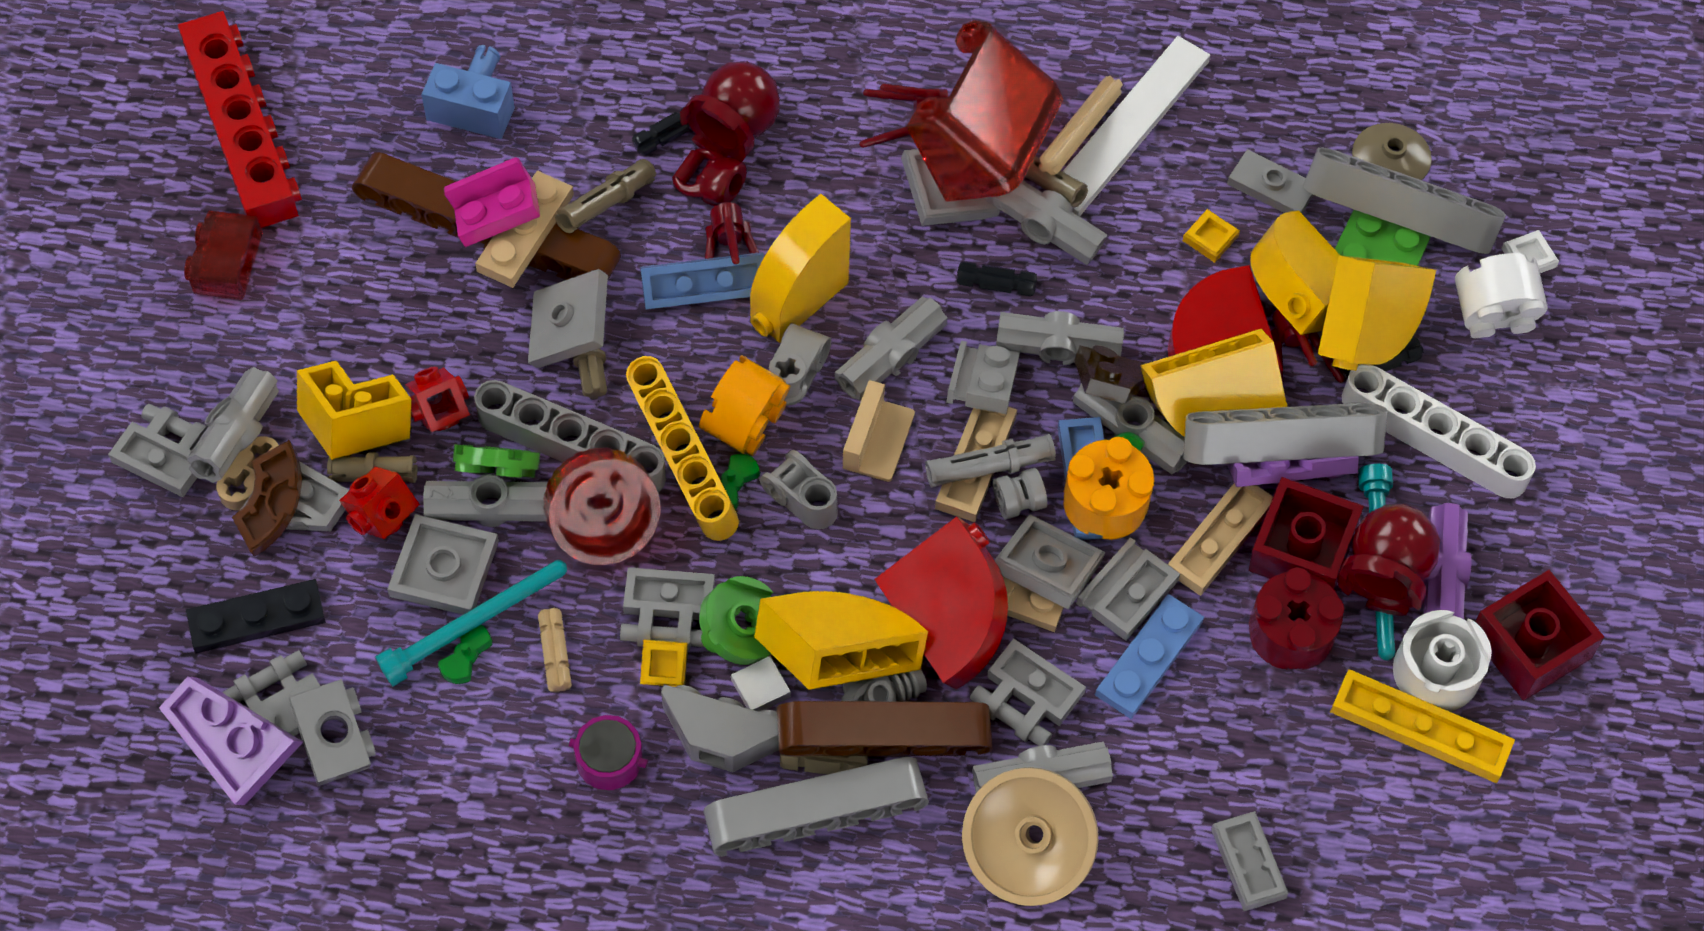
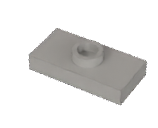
(1269, 183)
(1249, 861)

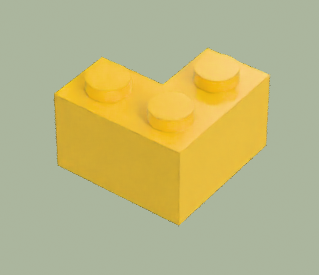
(351, 415)

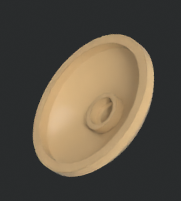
(1000, 844)

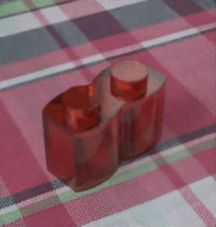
(223, 254)

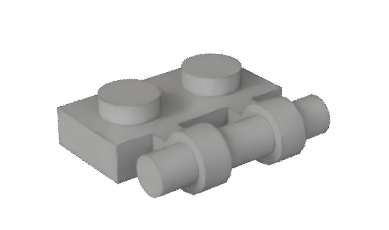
(156, 457)
(664, 595)
(1035, 683)
(276, 707)

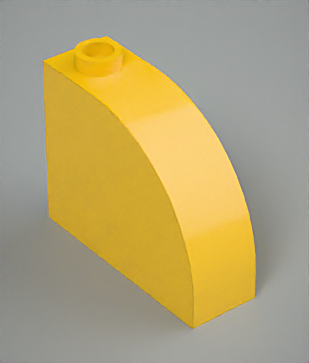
(801, 268)
(1296, 270)
(1373, 310)
(1216, 377)
(838, 637)

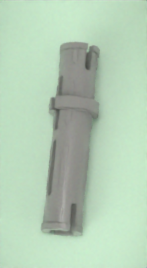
(1000, 458)

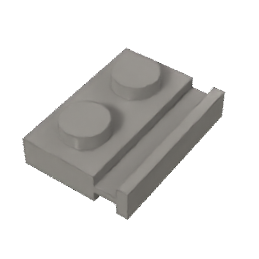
(983, 377)
(1128, 589)

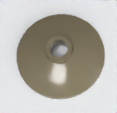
(1414, 154)

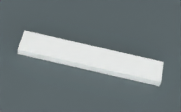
(1136, 117)

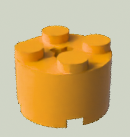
(744, 405)
(1108, 488)

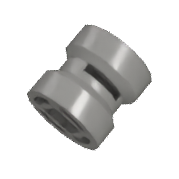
(1020, 493)

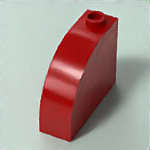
(1218, 310)
(955, 595)

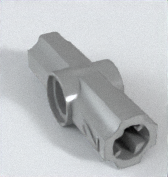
(1050, 218)
(1055, 335)
(891, 347)
(233, 425)
(1161, 440)
(464, 500)
(1081, 765)

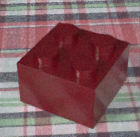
(1306, 532)
(1538, 634)

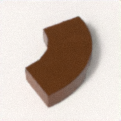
(273, 498)

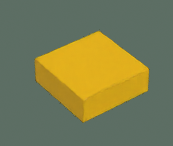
(1211, 235)
(664, 663)

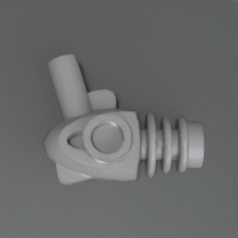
(886, 688)

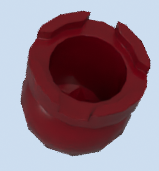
(733, 109)
(1391, 559)

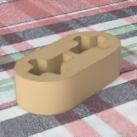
(239, 470)

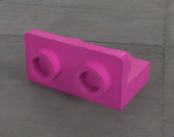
(493, 201)

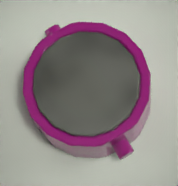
(608, 752)

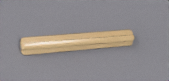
(1080, 125)

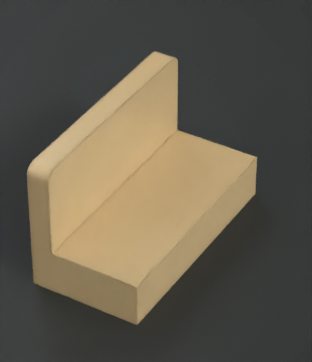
(877, 435)

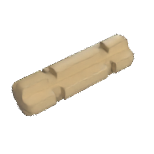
(554, 650)

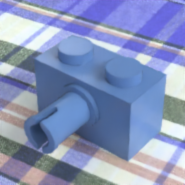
(470, 97)

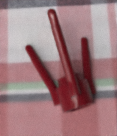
(899, 92)
(729, 229)
(1287, 334)

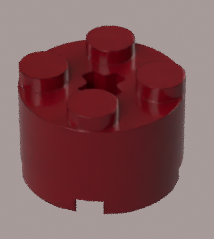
(1295, 620)

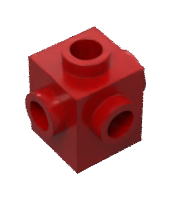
(446, 408)
(378, 503)

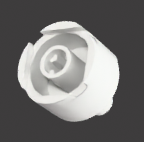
(1501, 295)
(1442, 659)

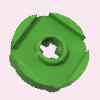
(485, 459)
(718, 622)

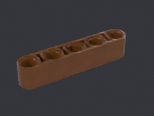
(883, 728)

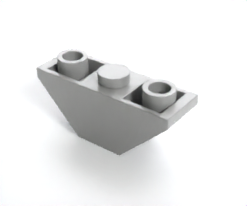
(719, 730)

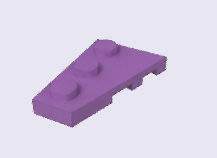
(1271, 471)
(228, 738)

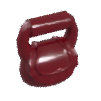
(718, 181)

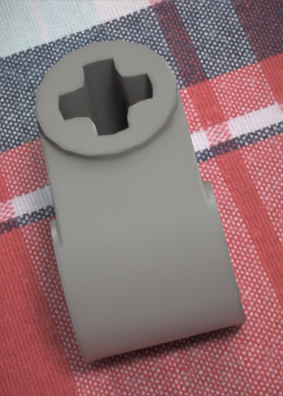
(799, 360)
(797, 486)

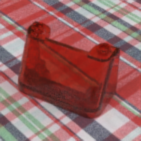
(990, 123)

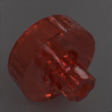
(586, 486)

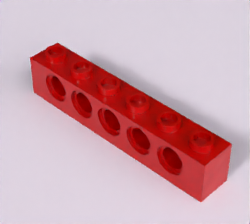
(230, 97)

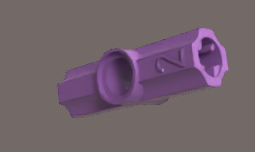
(1452, 573)

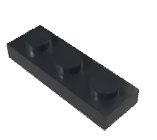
(255, 616)

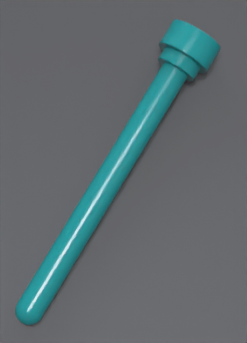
(1375, 482)
(399, 662)

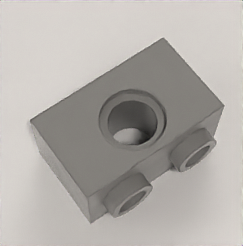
(328, 759)

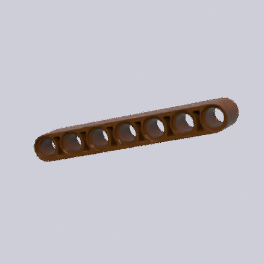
(421, 194)

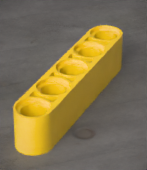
(687, 463)

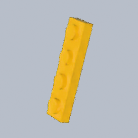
(1422, 726)

